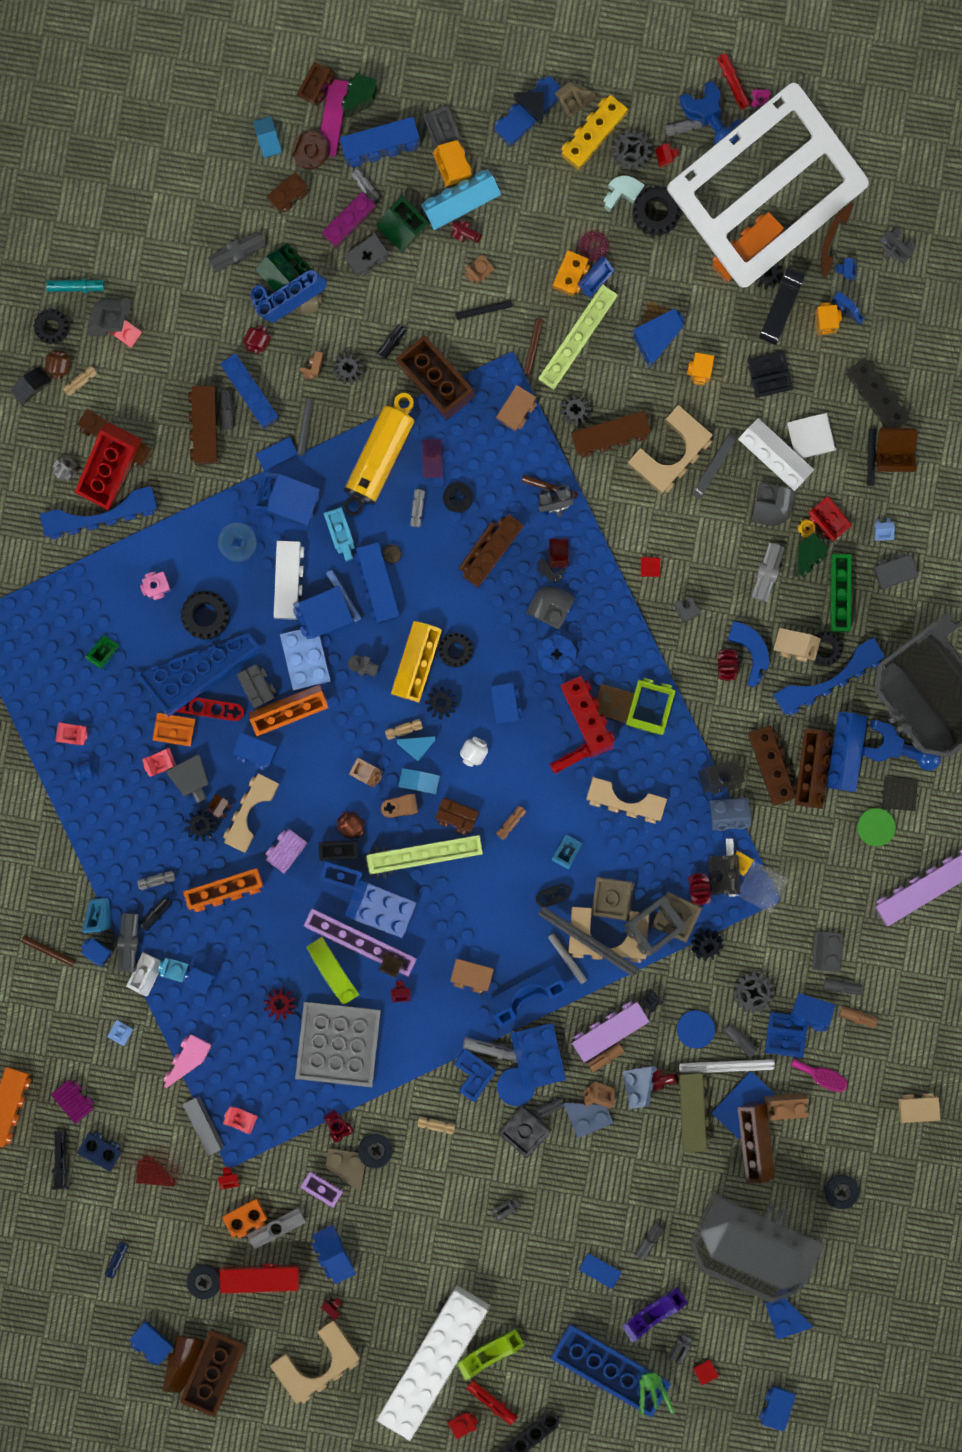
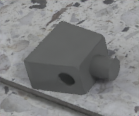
(190, 778)

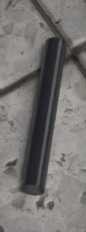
(484, 309)
(871, 456)

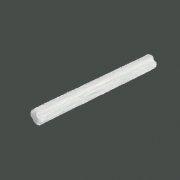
(726, 1066)

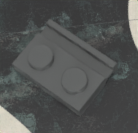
(441, 126)
(827, 951)

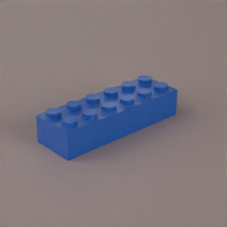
(605, 1367)

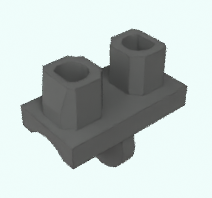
(895, 247)
(558, 502)
(363, 666)

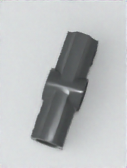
(237, 251)
(128, 942)

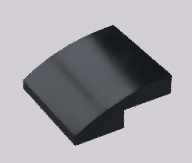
(769, 374)

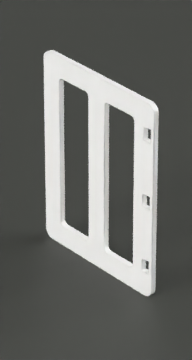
(822, 142)

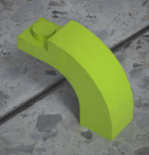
(332, 970)
(490, 1353)

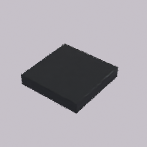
(525, 1131)

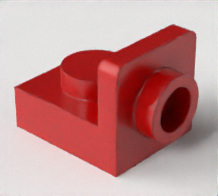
(463, 1424)

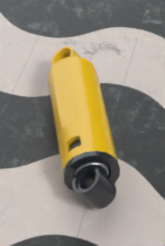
(379, 455)

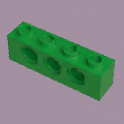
(840, 593)

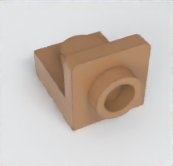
(478, 270)
(316, 364)
(366, 772)
(599, 1094)

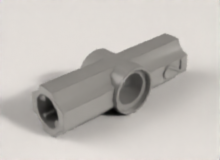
(768, 572)
(265, 1234)

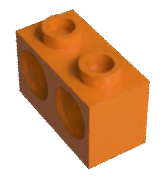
(243, 1214)

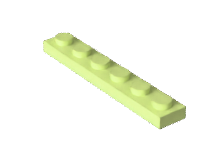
(578, 337)
(424, 854)

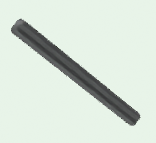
(588, 941)

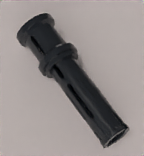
(60, 1171)

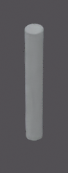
(567, 958)

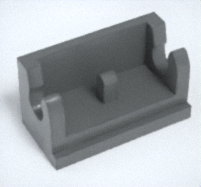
(687, 612)

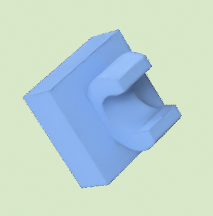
(884, 531)
(120, 1032)

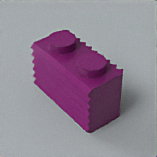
(73, 1101)

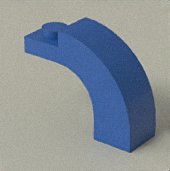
(755, 645)

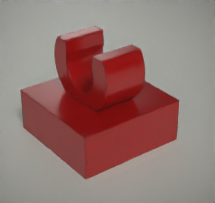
(665, 155)
(228, 1180)

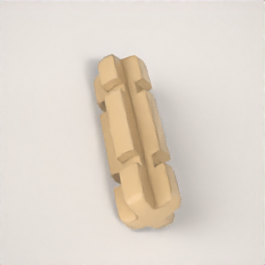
(79, 381)
(403, 729)
(436, 1125)

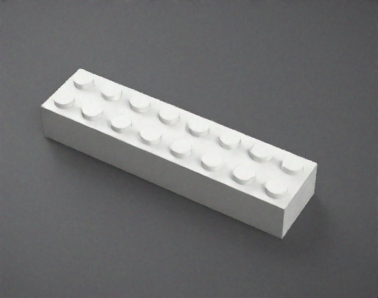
(433, 1362)

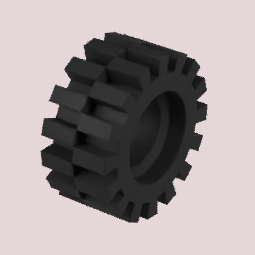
(48, 315)
(455, 638)
(836, 652)

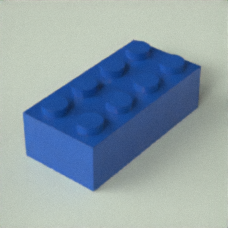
(380, 142)

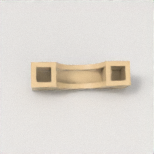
(602, 793)
(240, 835)

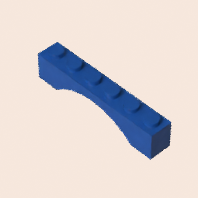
(137, 503)
(793, 696)

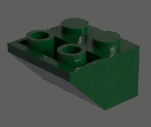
(361, 95)
(402, 224)
(282, 267)
(808, 553)

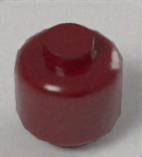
(256, 339)

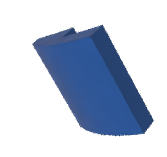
(785, 1036)

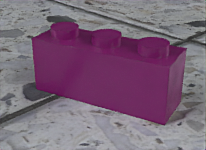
(348, 220)

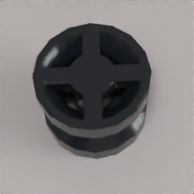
(652, 1000)

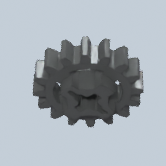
(636, 157)
(749, 1001)

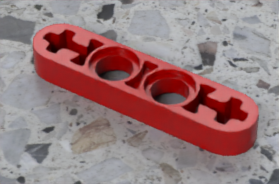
(206, 711)

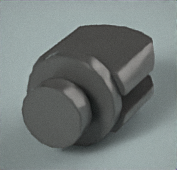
(512, 1204)
(680, 1348)

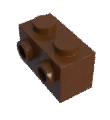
(287, 193)

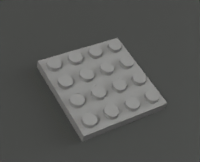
(338, 1044)

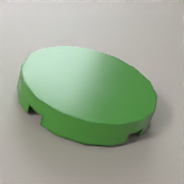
(876, 827)

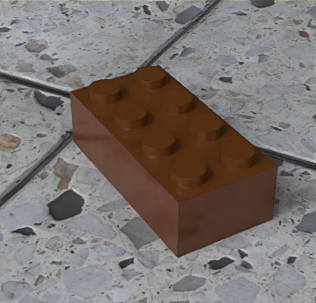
(435, 377)
(212, 1372)

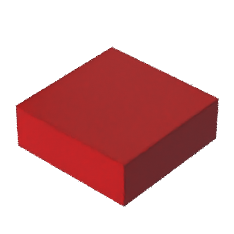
(650, 567)
(705, 1372)

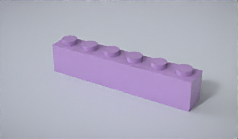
(921, 890)
(356, 940)

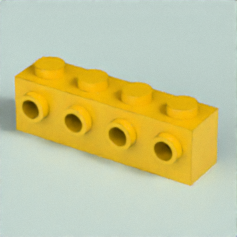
(595, 131)
(416, 661)

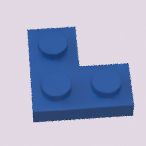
(479, 1074)

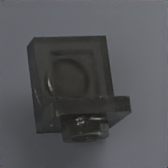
(544, 570)

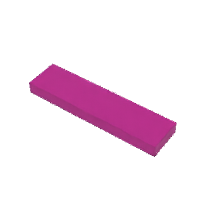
(333, 114)

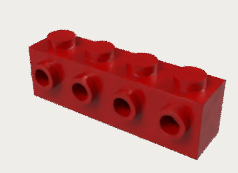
(587, 717)

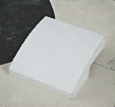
(811, 436)

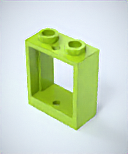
(664, 688)

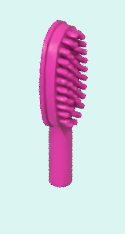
(825, 1077)

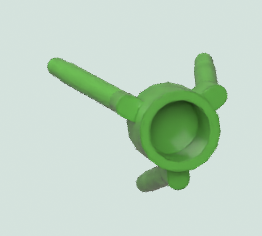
(650, 1381)

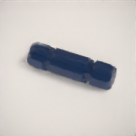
(116, 1260)

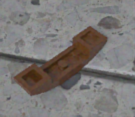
(825, 260)

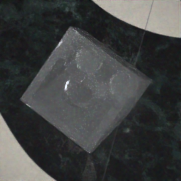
(762, 887)

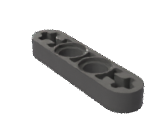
(715, 465)

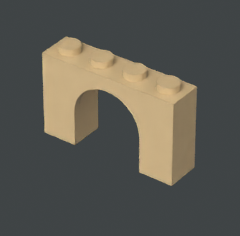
(662, 476)
(581, 919)
(302, 1385)

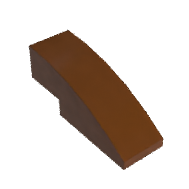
(181, 1363)

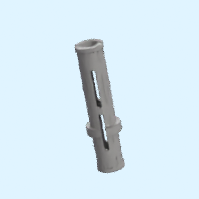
(498, 1051)

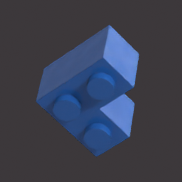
(332, 1255)

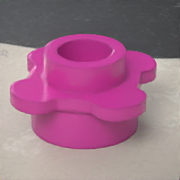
(760, 93)

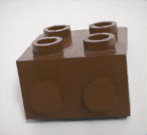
(896, 450)

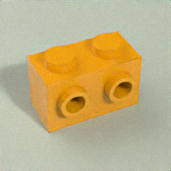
(452, 163)
(570, 273)
(827, 319)
(700, 368)

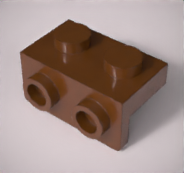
(316, 83)

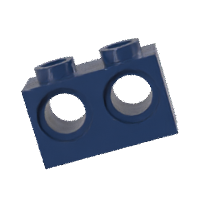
(98, 1155)

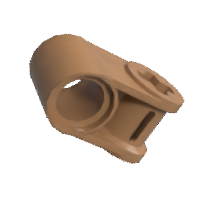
(403, 805)

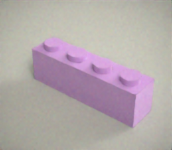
(609, 1032)

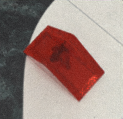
(558, 554)

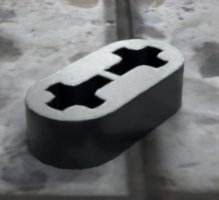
(551, 890)

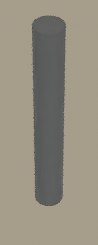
(305, 427)

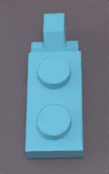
(340, 532)

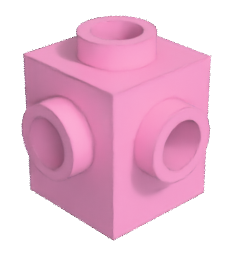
(162, 585)

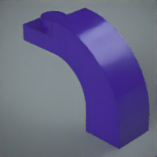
(654, 1313)

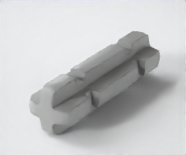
(681, 127)
(365, 186)
(417, 508)
(156, 880)

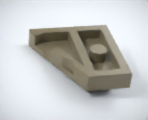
(574, 98)
(346, 1166)

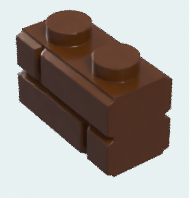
(456, 815)

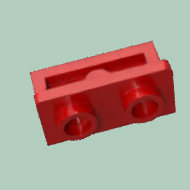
(830, 519)

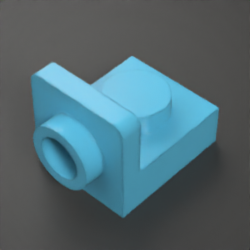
(173, 969)

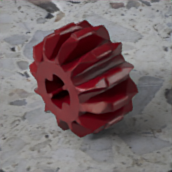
(727, 665)
(699, 889)
(274, 1008)

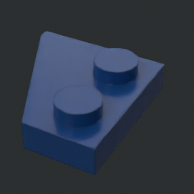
(847, 307)
(786, 1318)

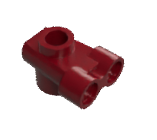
(461, 231)
(660, 1079)
(337, 1126)

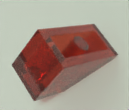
(153, 1173)

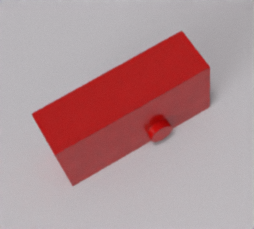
(108, 465)
(260, 1278)

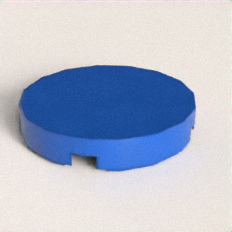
(695, 1029)
(511, 1089)

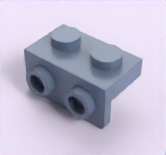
(730, 814)

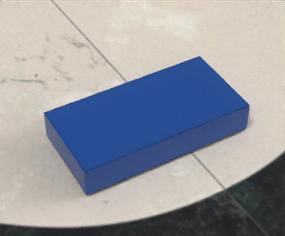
(596, 277)
(276, 454)
(600, 1270)

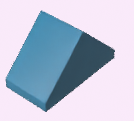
(267, 137)
(416, 746)
(419, 781)
(567, 851)
(98, 916)

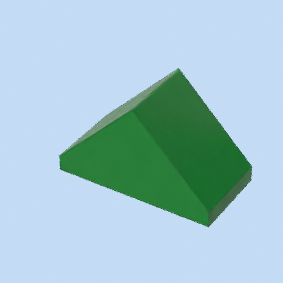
(102, 652)

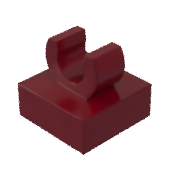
(400, 994)
(331, 1308)

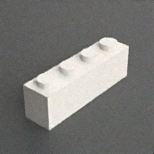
(776, 454)
(287, 578)

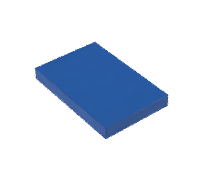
(748, 1090)

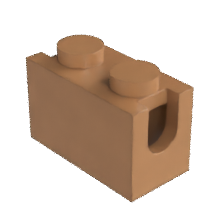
(516, 408)
(471, 975)
(786, 1106)

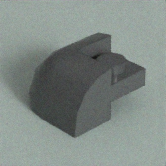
(108, 316)
(773, 505)
(551, 605)

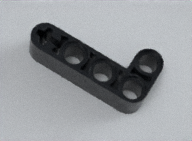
(782, 306)

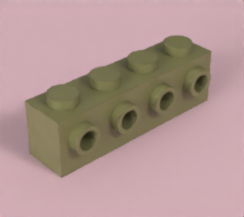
(693, 1112)

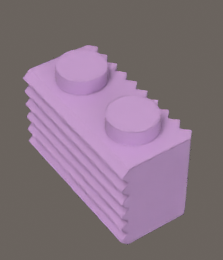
(286, 851)
(321, 1189)

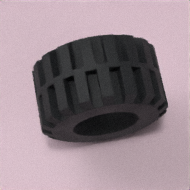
(655, 227)
(193, 603)

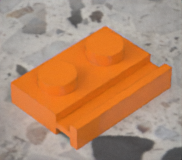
(174, 729)

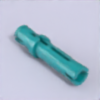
(75, 285)

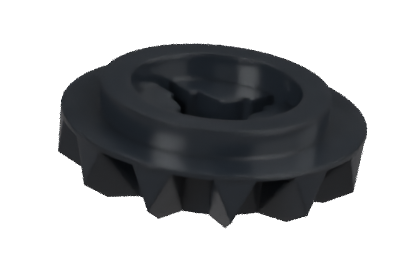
(464, 490)

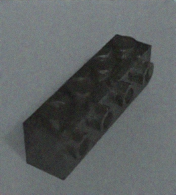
(877, 395)

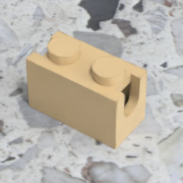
(796, 644)
(919, 1109)

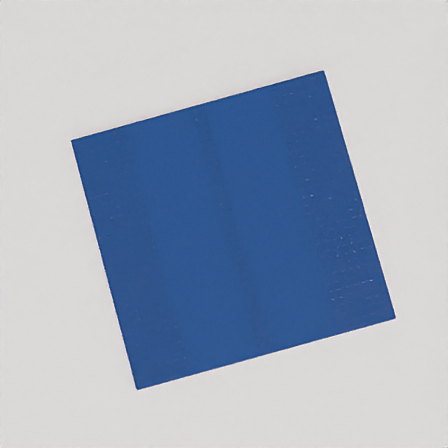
(464, 907)

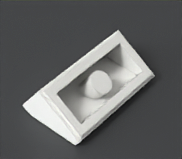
(144, 975)

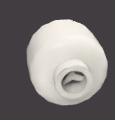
(474, 751)

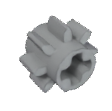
(65, 468)

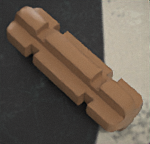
(511, 822)

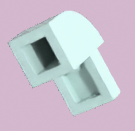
(622, 187)

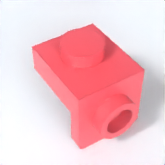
(128, 335)
(71, 734)
(159, 762)
(240, 1119)

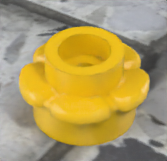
(802, 528)

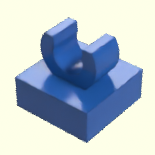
(849, 269)

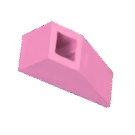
(192, 1055)

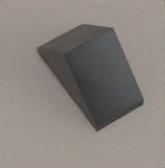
(532, 103)
(30, 385)

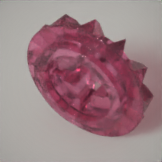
(602, 248)

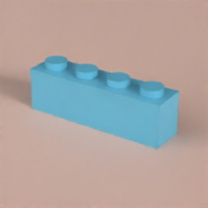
(460, 199)

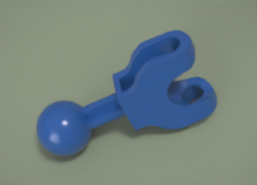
(707, 111)
(894, 747)

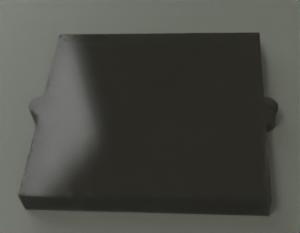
(899, 793)

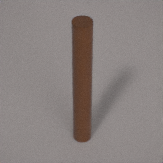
(533, 346)
(543, 485)
(480, 543)
(49, 951)

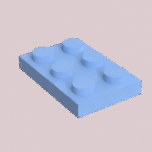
(304, 660)

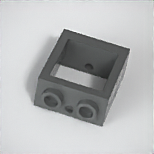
(671, 916)

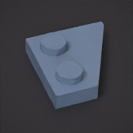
(639, 1086)
(587, 1118)

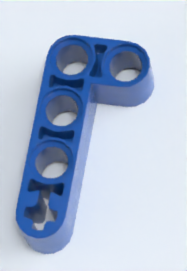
(288, 298)

